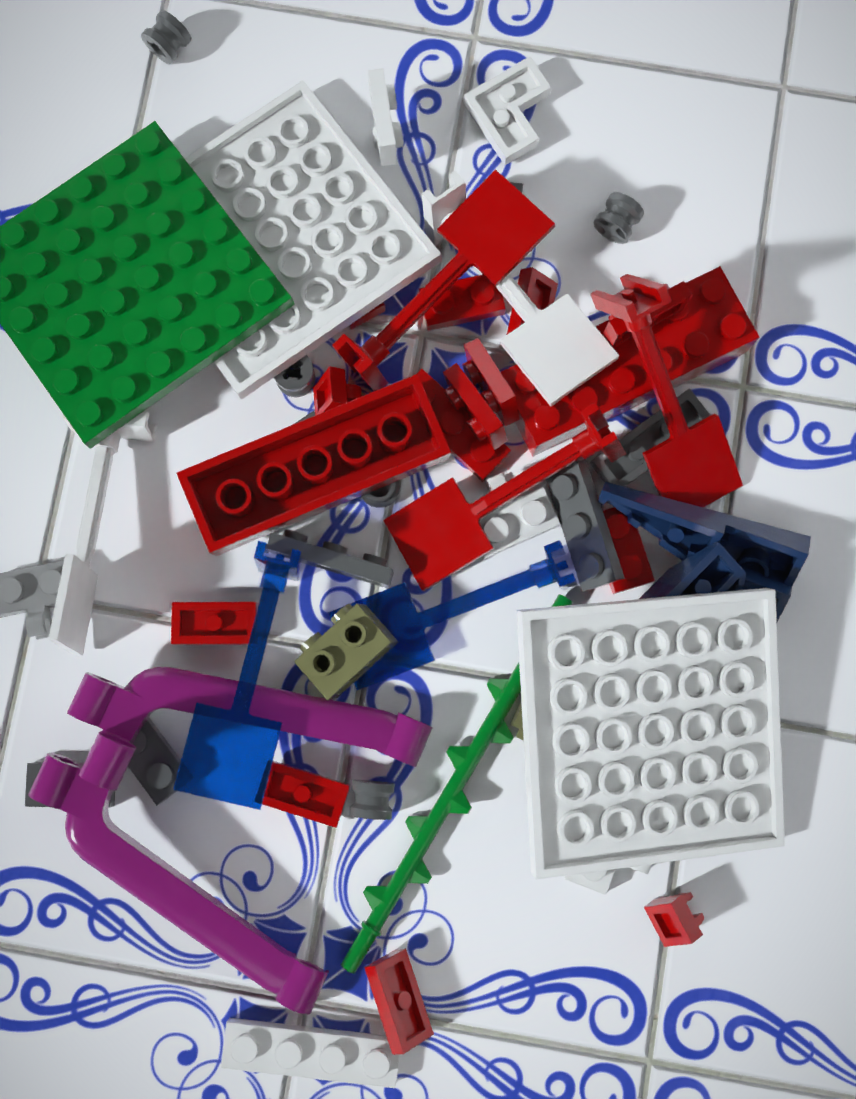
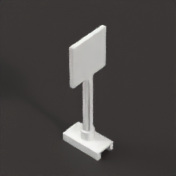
(555, 345)
(77, 580)

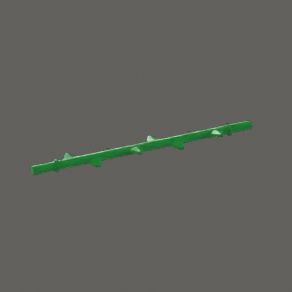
(451, 801)

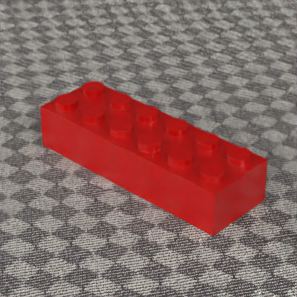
(691, 342)
(314, 465)

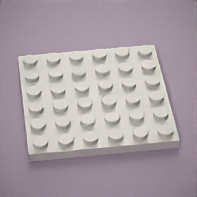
(317, 224)
(651, 730)

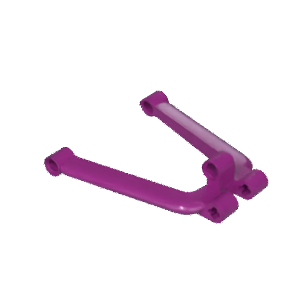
(88, 787)

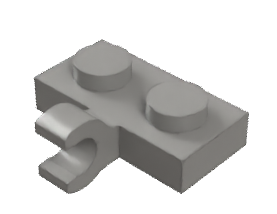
(31, 591)

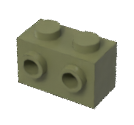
(345, 650)

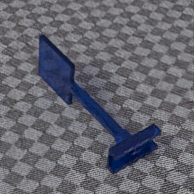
(399, 615)
(230, 749)

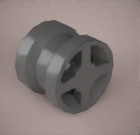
(166, 37)
(618, 217)
(299, 381)
(372, 799)

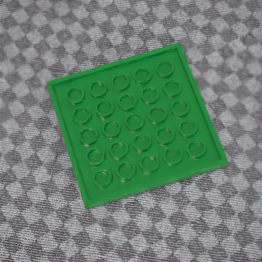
(129, 284)

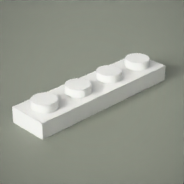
(309, 1053)

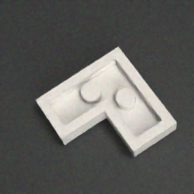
(499, 108)

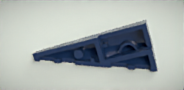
(765, 552)

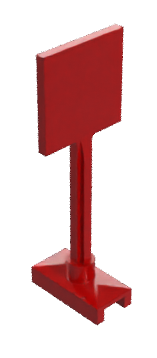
(491, 232)
(696, 460)
(444, 531)

